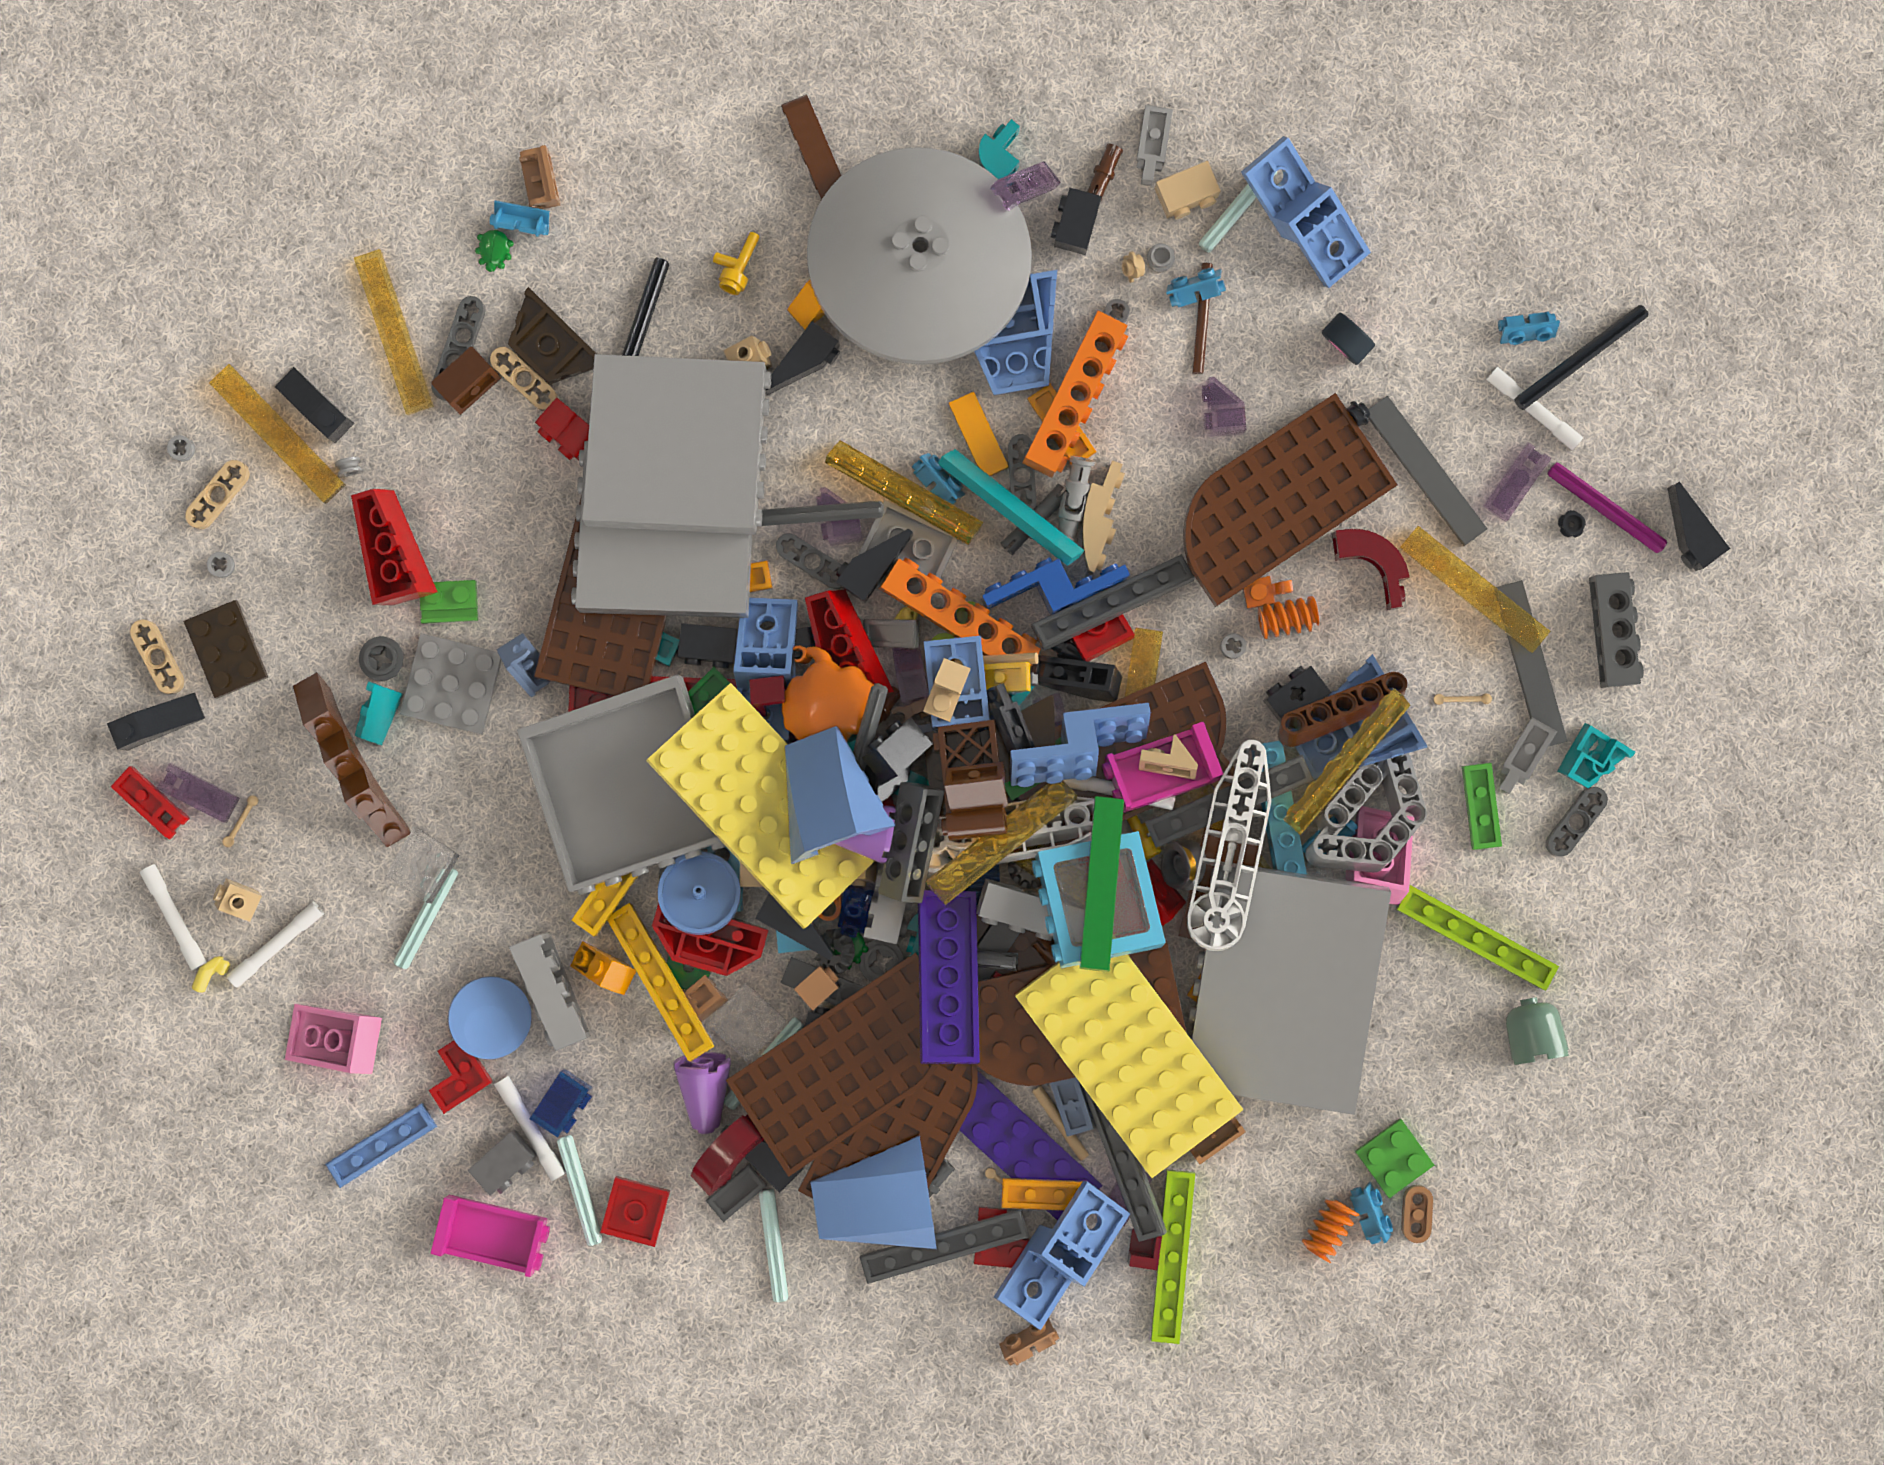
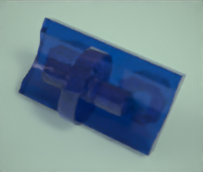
(854, 911)

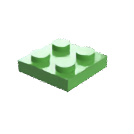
(1394, 1158)

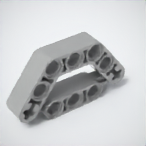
(1392, 773)

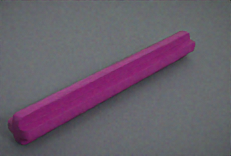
(1607, 507)

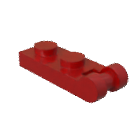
(149, 801)

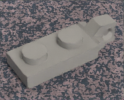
(1153, 141)
(1526, 754)

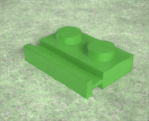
(453, 603)

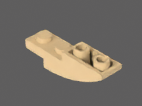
(1095, 527)

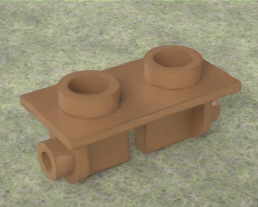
(1017, 1346)

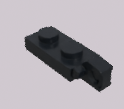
(1009, 719)

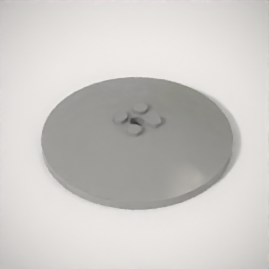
(908, 301)

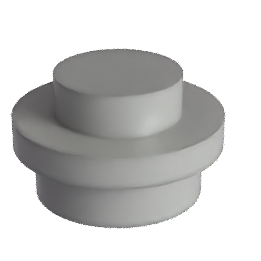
(1160, 257)

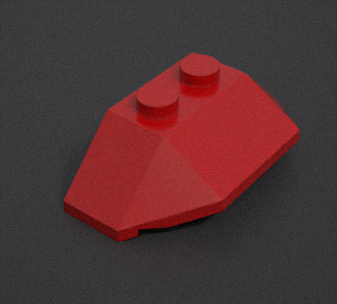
(716, 952)

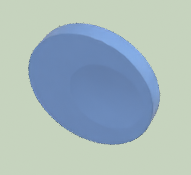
(699, 894)
(489, 1017)

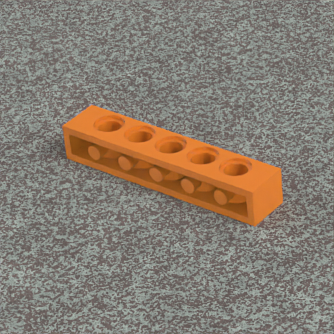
(1102, 329)
(896, 586)

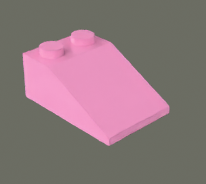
(1397, 872)
(333, 1039)

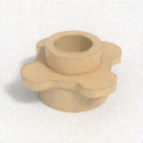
(1133, 266)

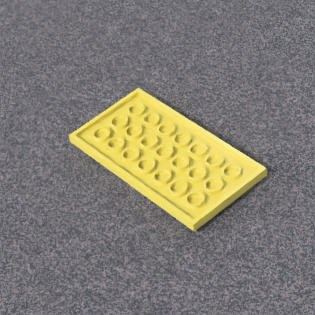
(735, 781)
(1131, 1058)

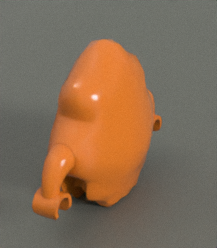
(824, 696)

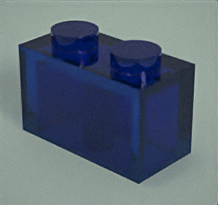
(561, 1103)

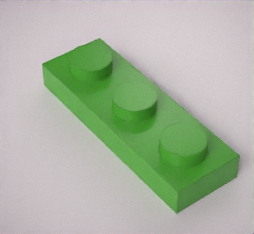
(1481, 806)

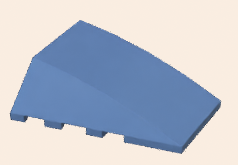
(1022, 351)
(1398, 741)
(828, 795)
(877, 1200)

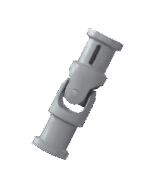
(1074, 496)

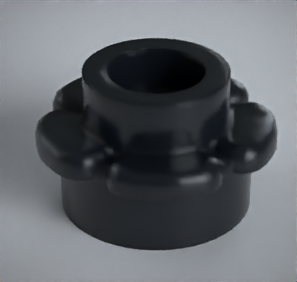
(1359, 413)
(1577, 519)

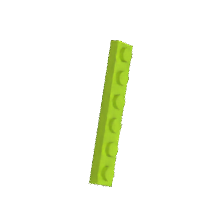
(1478, 938)
(1173, 1257)

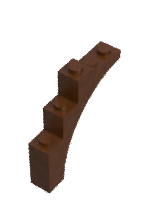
(343, 759)

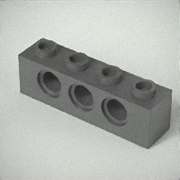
(1607, 644)
(912, 842)

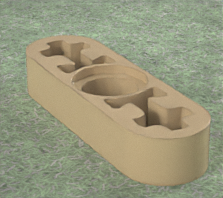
(514, 359)
(211, 515)
(159, 678)

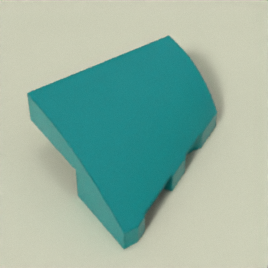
(377, 713)
(1588, 765)

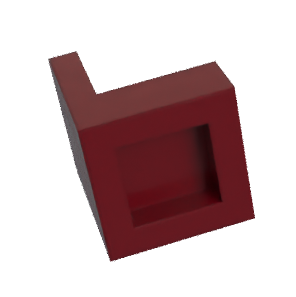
(767, 692)
(1144, 1253)

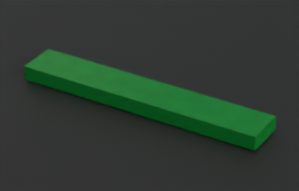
(1101, 884)

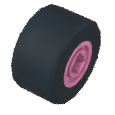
(1348, 338)

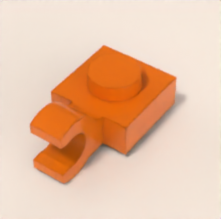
(1263, 592)

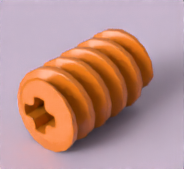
(1288, 616)
(1329, 1229)

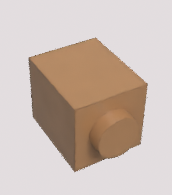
(817, 986)

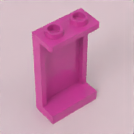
(1144, 787)
(490, 1234)

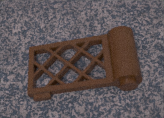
(978, 822)

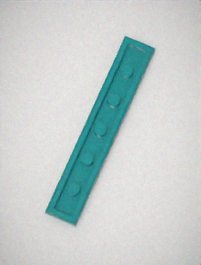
(1010, 507)

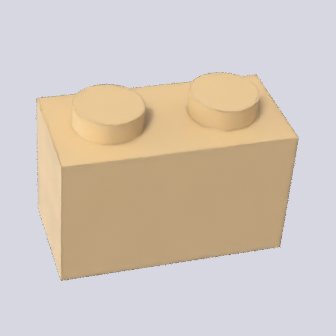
(1187, 190)

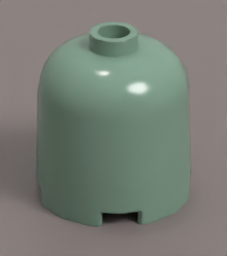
(1535, 1031)

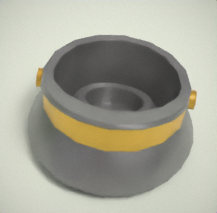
(1181, 863)

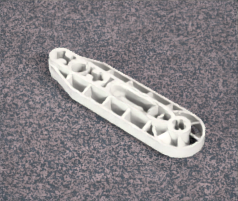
(1080, 808)
(1235, 831)

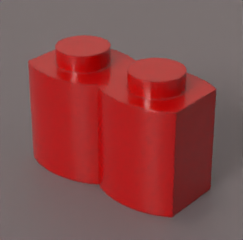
(564, 427)

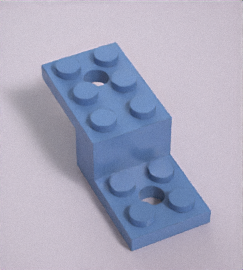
(1306, 212)
(767, 652)
(973, 699)
(1079, 748)
(1062, 1255)

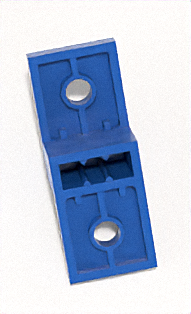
(1053, 585)

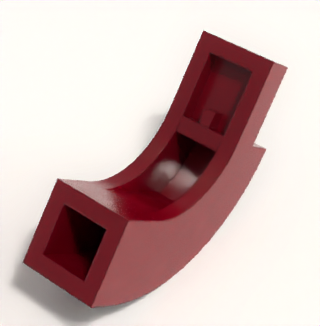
(1381, 554)
(725, 1153)

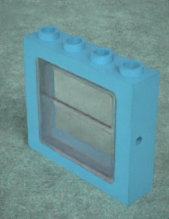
(1063, 891)

